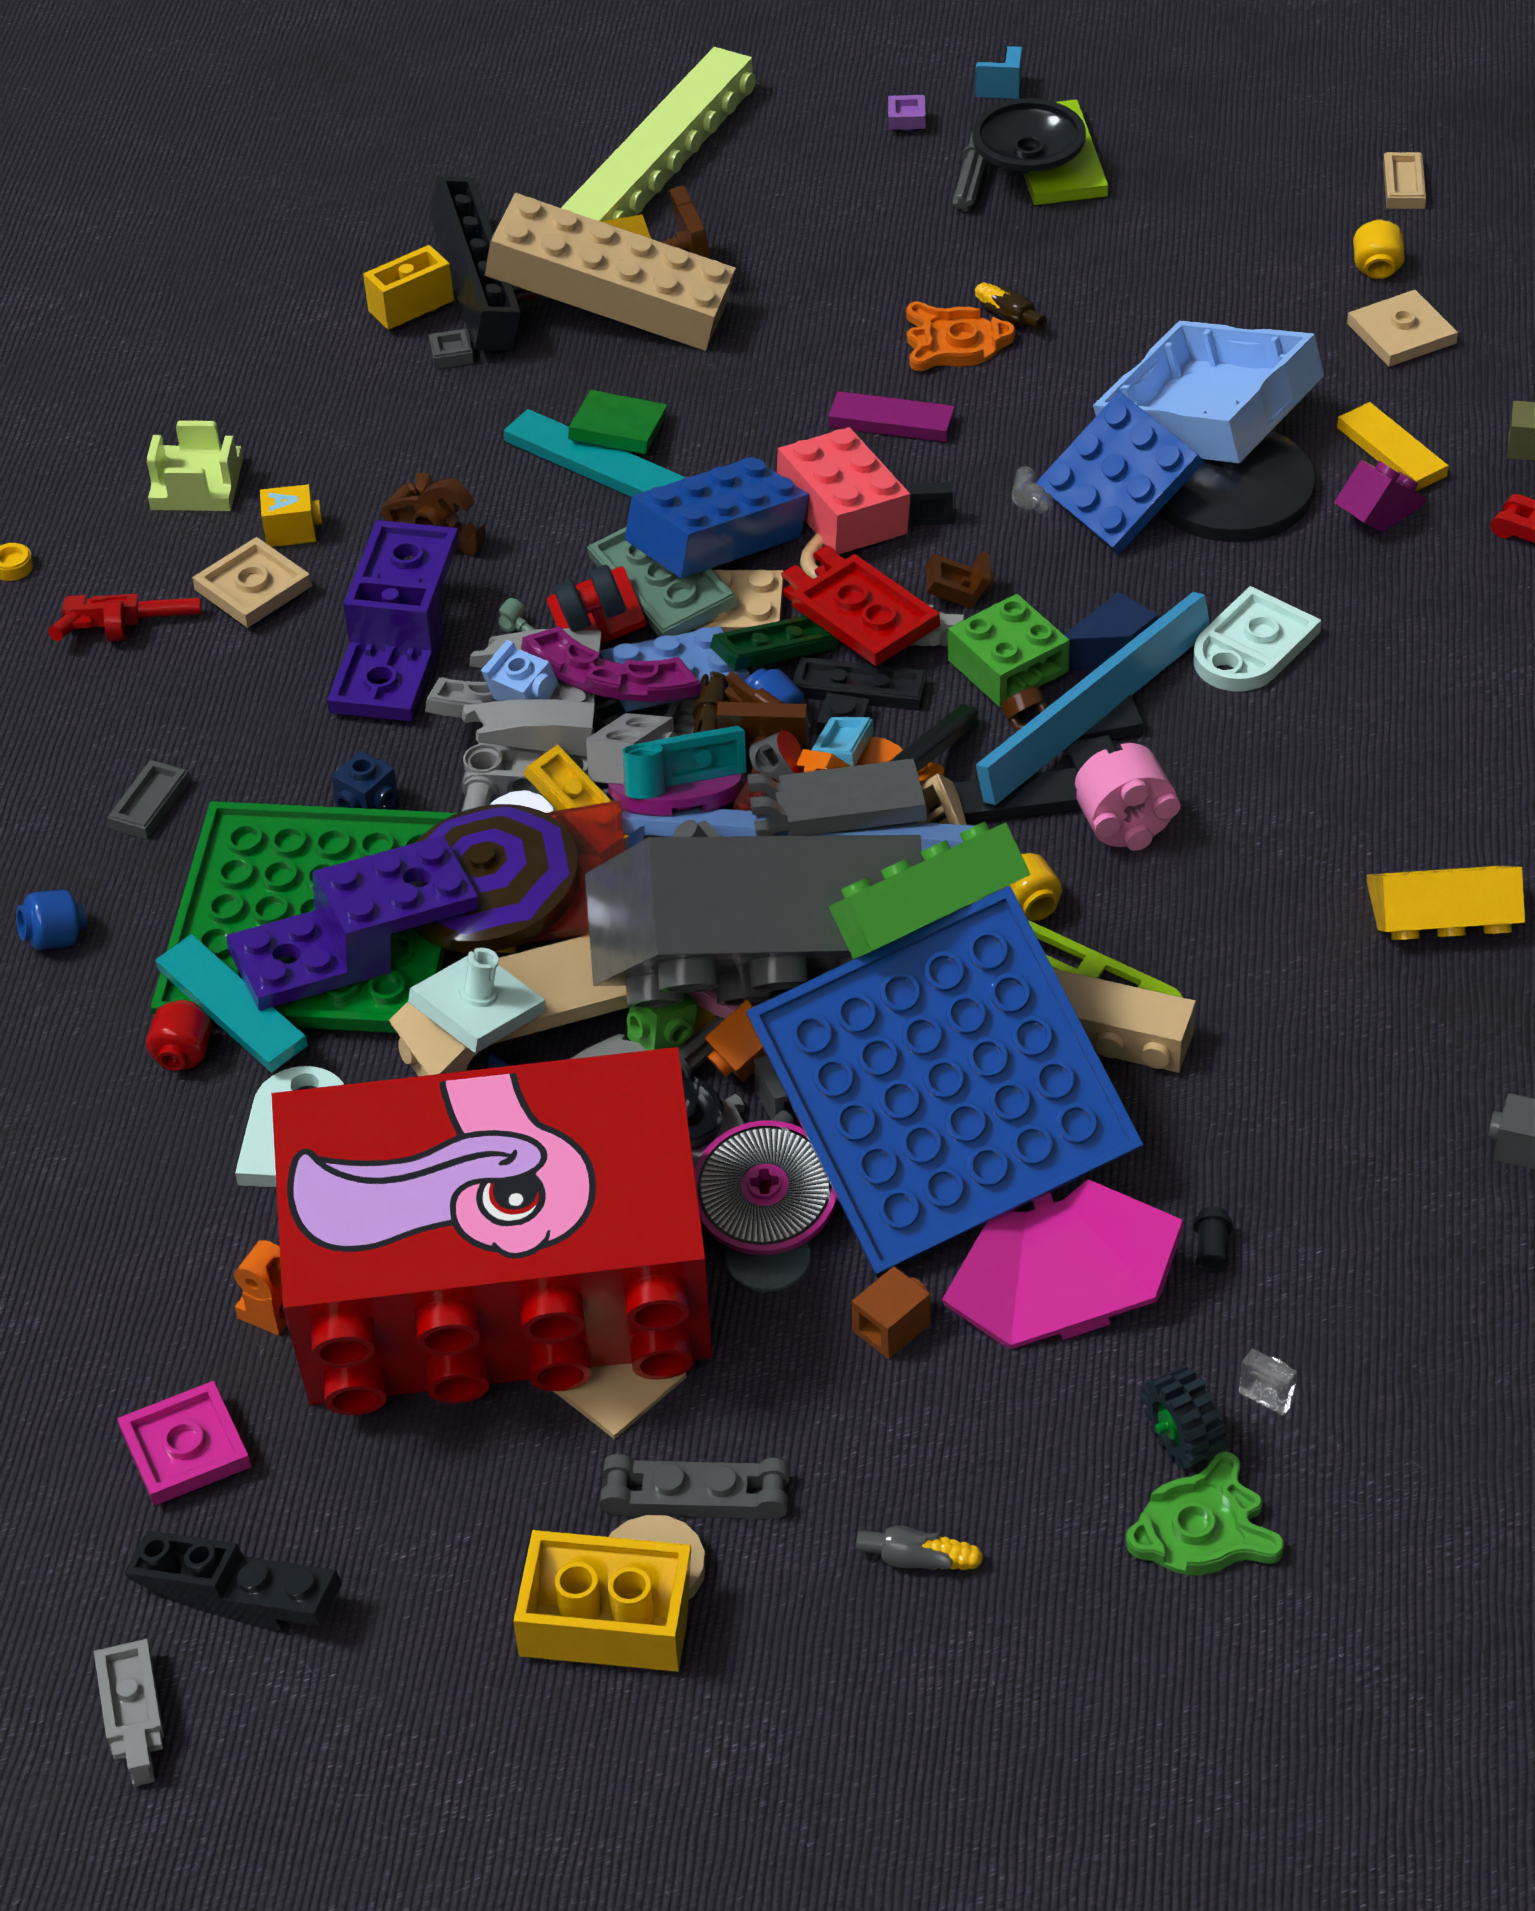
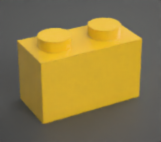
(408, 287)

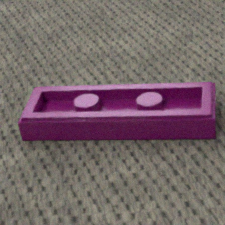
(891, 416)

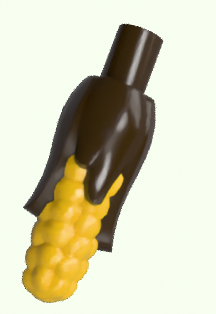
(1009, 306)

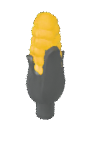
(917, 1549)

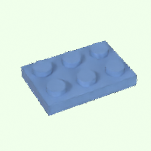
(691, 648)

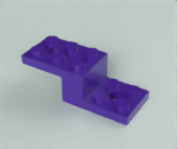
(393, 620)
(351, 922)

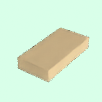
(1404, 180)

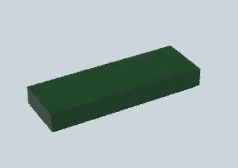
(772, 642)

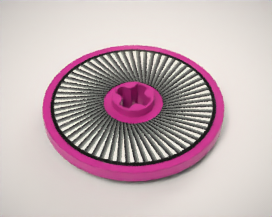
(730, 1181)

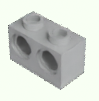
(606, 745)

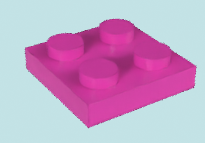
(184, 1443)

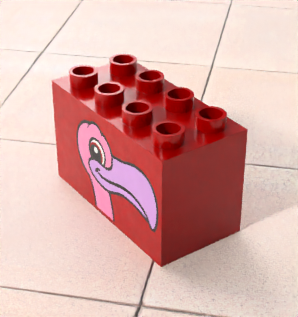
(490, 1229)

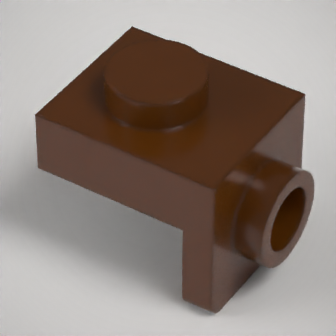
(958, 581)

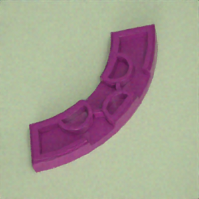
(628, 681)

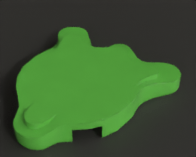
(1204, 1523)

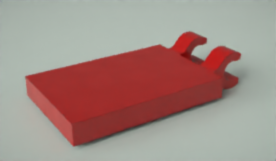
(860, 605)

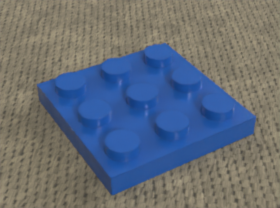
(1120, 472)

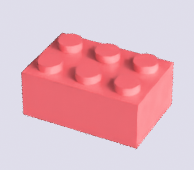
(849, 490)

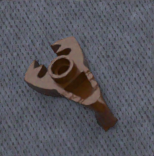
(435, 507)

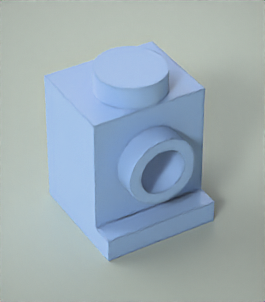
(518, 675)

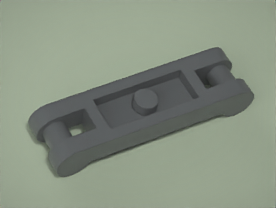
(695, 1488)

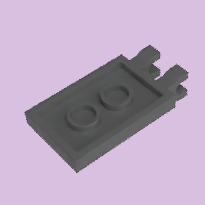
(838, 799)

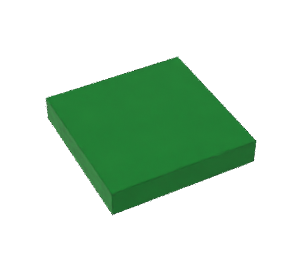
(617, 422)

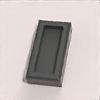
(148, 799)

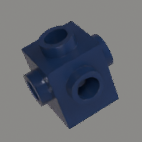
(366, 784)

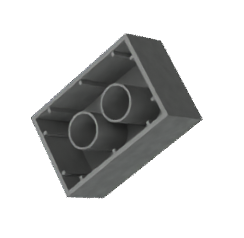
(727, 912)

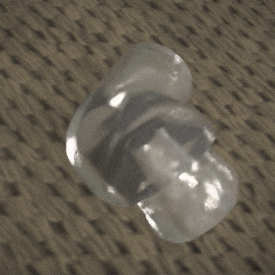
(1027, 493)

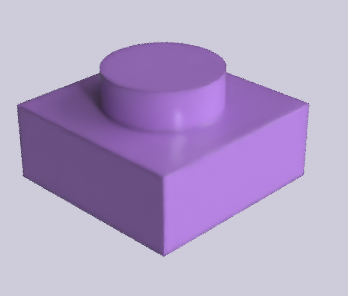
(906, 112)

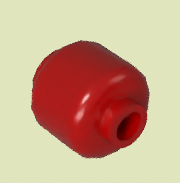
(180, 1034)

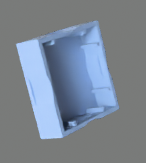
(1221, 384)

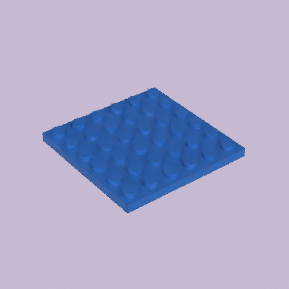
(943, 1080)

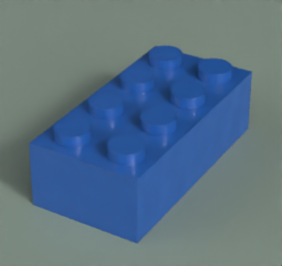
(716, 516)

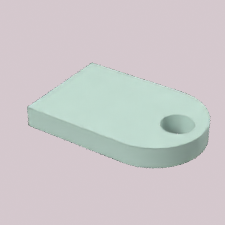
(1255, 638)
(257, 1153)

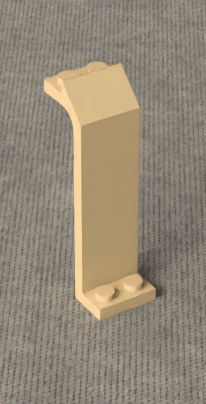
(555, 972)

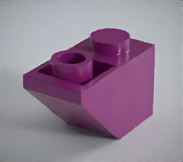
(1379, 495)

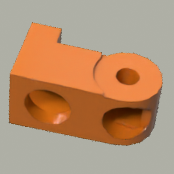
(262, 1288)

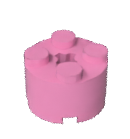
(1126, 796)

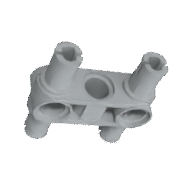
(498, 770)

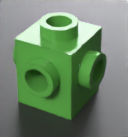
(662, 1025)

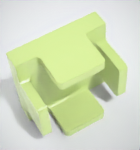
(196, 472)

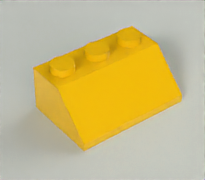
(1447, 900)
(603, 1600)

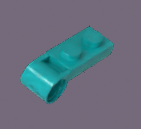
(682, 760)

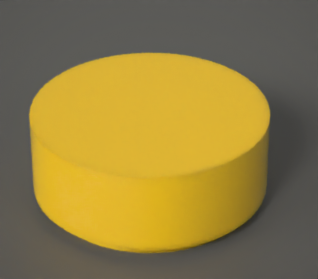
(15, 561)

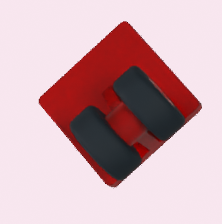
(598, 604)

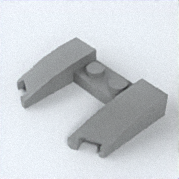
(536, 723)

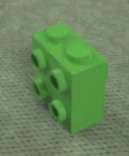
(1008, 649)

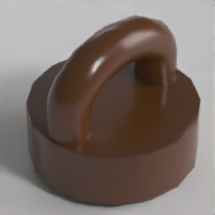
(1023, 704)

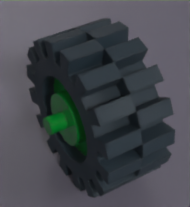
(1184, 1417)

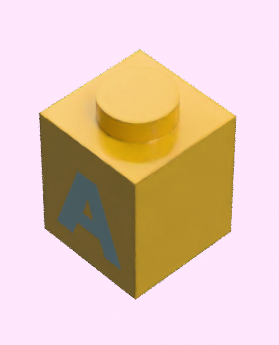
(289, 515)

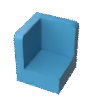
(1000, 79)

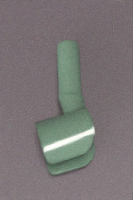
(512, 616)

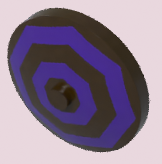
(519, 868)

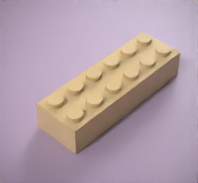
(609, 271)

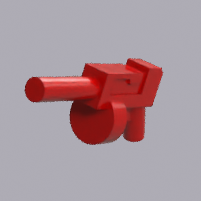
(116, 612)

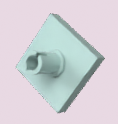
(476, 1000)

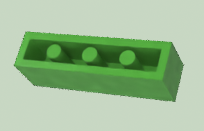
(928, 890)

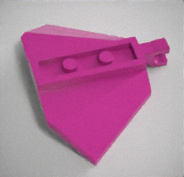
(1064, 1266)

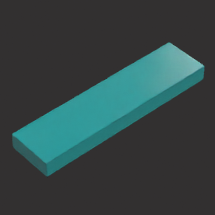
(229, 1003)

